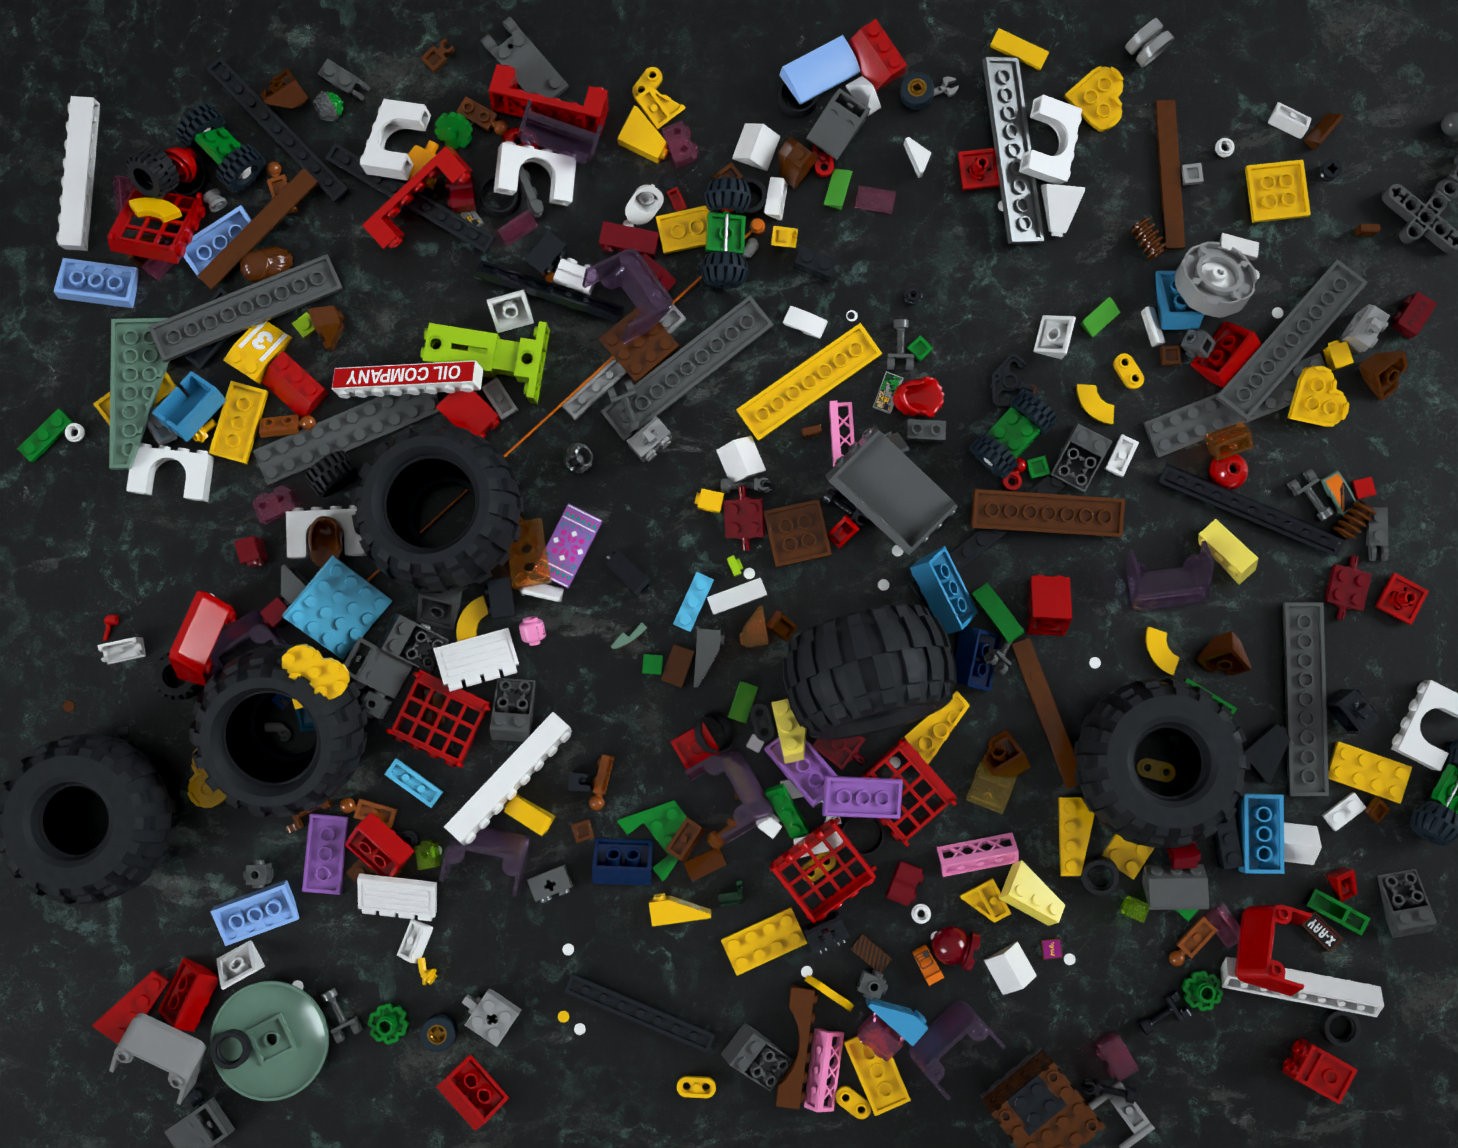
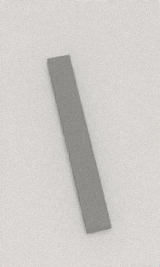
(611, 373)

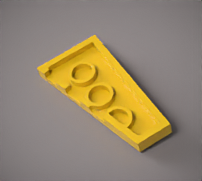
(935, 728)
(1074, 834)

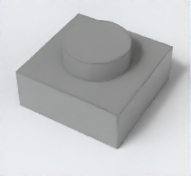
(1192, 174)

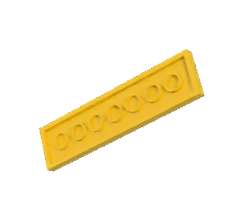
(809, 382)

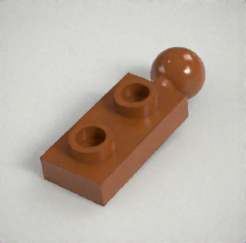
(482, 116)
(277, 181)
(285, 425)
(600, 782)
(365, 807)
(1192, 941)

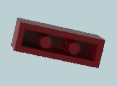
(621, 237)

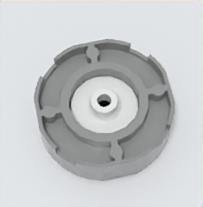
(1215, 279)

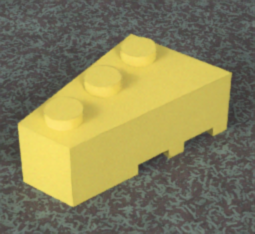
(1229, 551)
(790, 734)
(1031, 895)

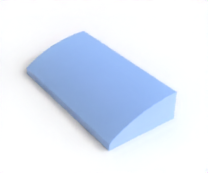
(820, 70)
(215, 238)
(97, 283)
(255, 912)

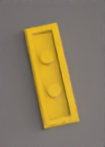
(1019, 48)

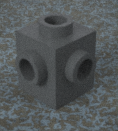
(1197, 343)
(381, 704)
(264, 871)
(867, 979)

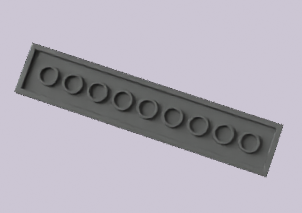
(1010, 142)
(245, 308)
(1291, 340)
(691, 365)
(1194, 421)
(343, 432)
(1305, 699)

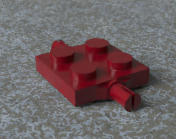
(743, 518)
(1347, 587)
(841, 750)

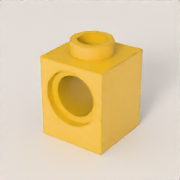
(784, 236)
(1337, 355)
(709, 500)

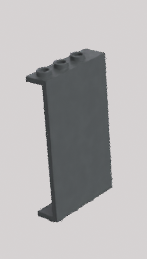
(891, 490)

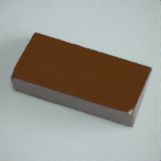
(1322, 129)
(436, 700)
(704, 864)

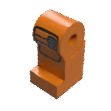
(927, 965)

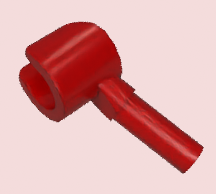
(110, 620)

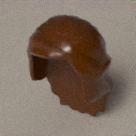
(265, 263)
(325, 540)

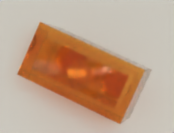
(1229, 441)

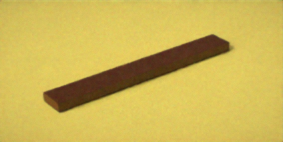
(1170, 174)
(258, 228)
(1046, 711)

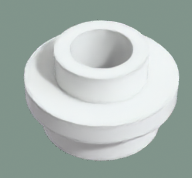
(1224, 142)
(71, 428)
(927, 913)

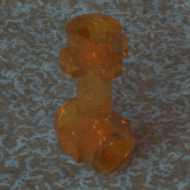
(715, 839)

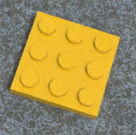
(1277, 191)

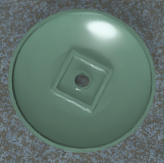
(277, 1068)

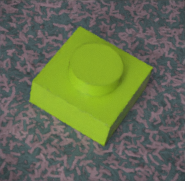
(304, 325)
(735, 565)

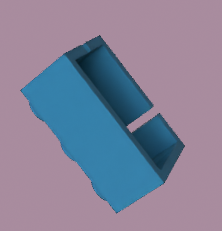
(188, 415)

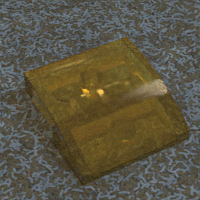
(990, 790)

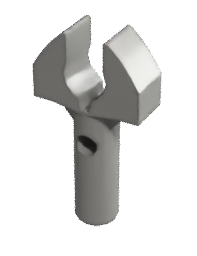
(942, 89)

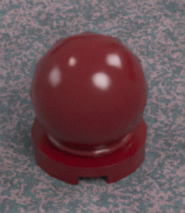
(954, 946)

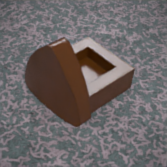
(728, 171)

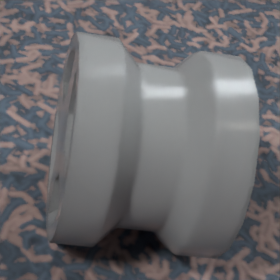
(214, 200)

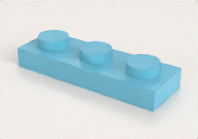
(693, 602)
(413, 783)

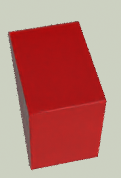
(843, 532)
(1343, 883)

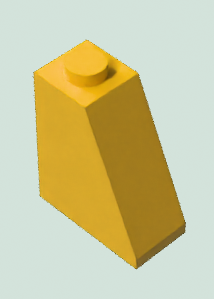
(642, 137)
(529, 814)

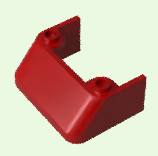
(198, 637)
(1256, 945)

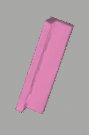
(834, 428)
(979, 858)
(820, 1070)

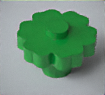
(453, 130)
(1202, 990)
(388, 1023)

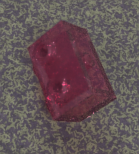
(679, 144)
(275, 504)
(879, 1037)
(1116, 1056)

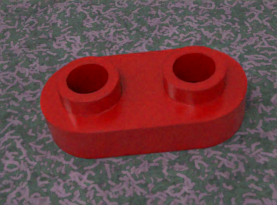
(823, 160)

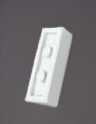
(737, 596)

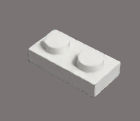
(1121, 455)
(1344, 811)

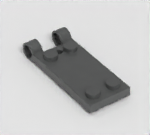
(532, 69)

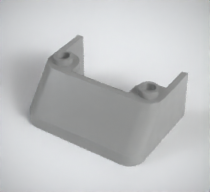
(163, 1048)

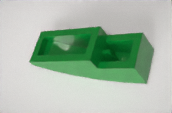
(997, 613)
(1338, 912)

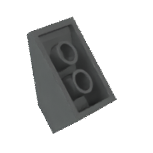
(707, 649)

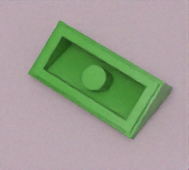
(838, 188)
(1100, 317)
(742, 702)

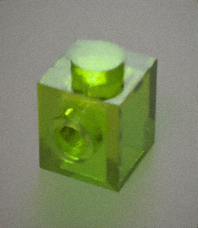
(427, 855)
(1135, 908)

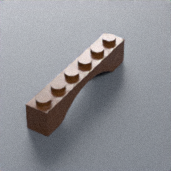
(790, 1086)

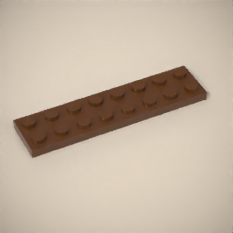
(1047, 513)

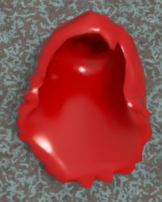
(919, 397)

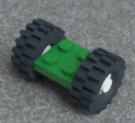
(206, 131)
(1013, 433)

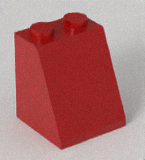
(469, 412)
(1048, 605)

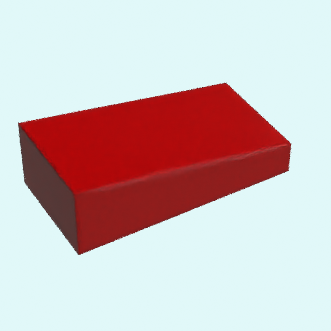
(676, 199)

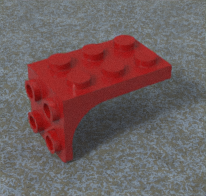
(1319, 1070)

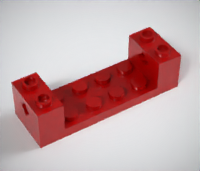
(508, 99)
(380, 224)

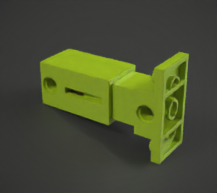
(491, 353)

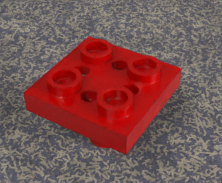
(978, 169)
(1401, 599)

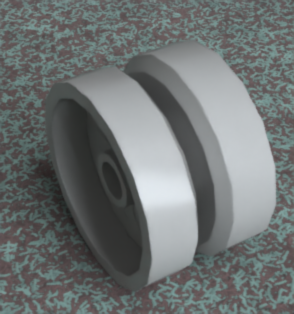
(1149, 42)

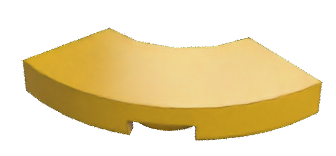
(156, 208)
(1094, 405)
(470, 618)
(1159, 651)
(829, 992)

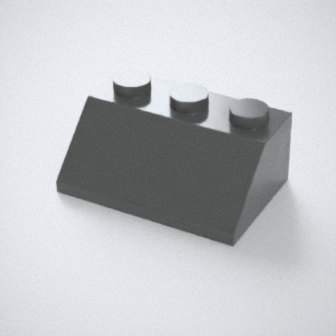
(1175, 888)

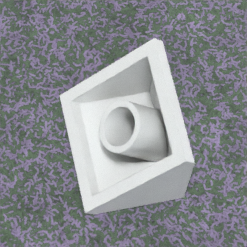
(756, 146)
(510, 311)
(1054, 335)
(741, 459)
(1301, 843)
(238, 964)
(1010, 968)

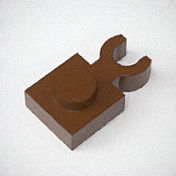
(435, 58)

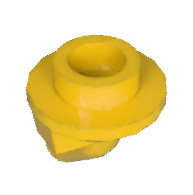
(201, 434)
(428, 976)

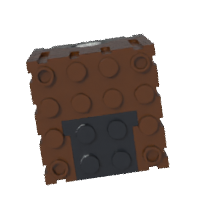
(1040, 1106)

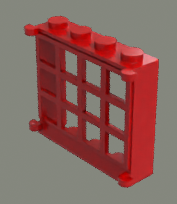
(136, 247)
(461, 696)
(927, 774)
(805, 845)

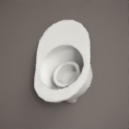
(644, 204)

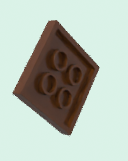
(642, 353)
(797, 533)

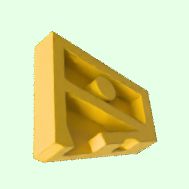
(658, 107)
(986, 900)

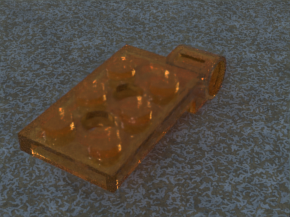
(532, 535)

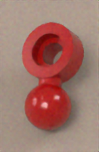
(1014, 475)

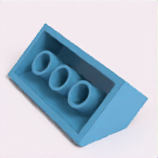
(944, 590)
(1261, 833)

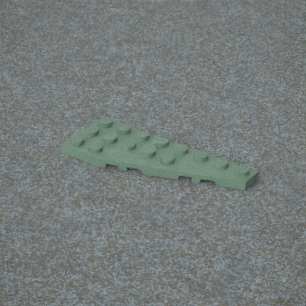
(134, 386)

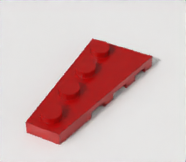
(138, 1000)

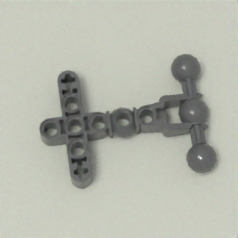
(1414, 223)

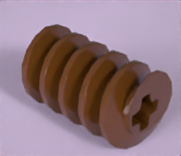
(1149, 238)
(1354, 520)

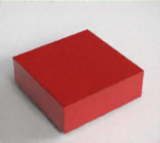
(1363, 488)

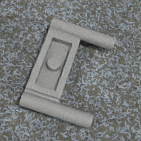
(1129, 1112)

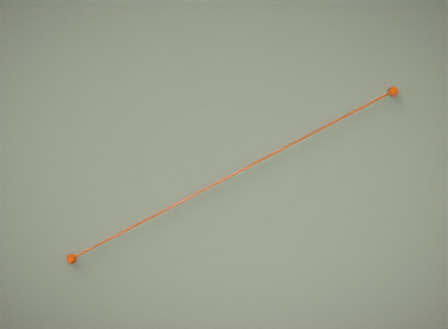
(757, 227)

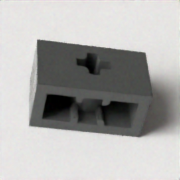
(925, 431)
(558, 875)

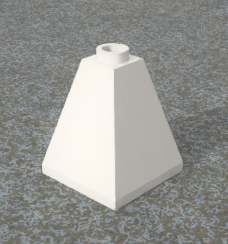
(1060, 206)

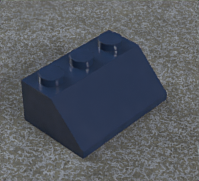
(969, 658)
(622, 861)

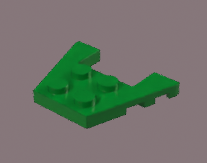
(663, 823)

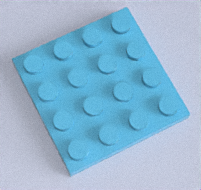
(337, 607)

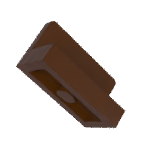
(677, 666)
(685, 839)

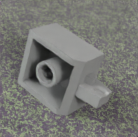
(1364, 328)
(650, 439)
(482, 1010)

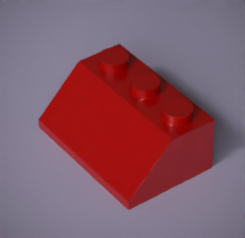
(877, 55)
(1230, 353)
(294, 385)
(379, 846)
(188, 995)
(472, 1092)

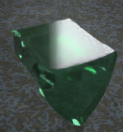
(732, 898)

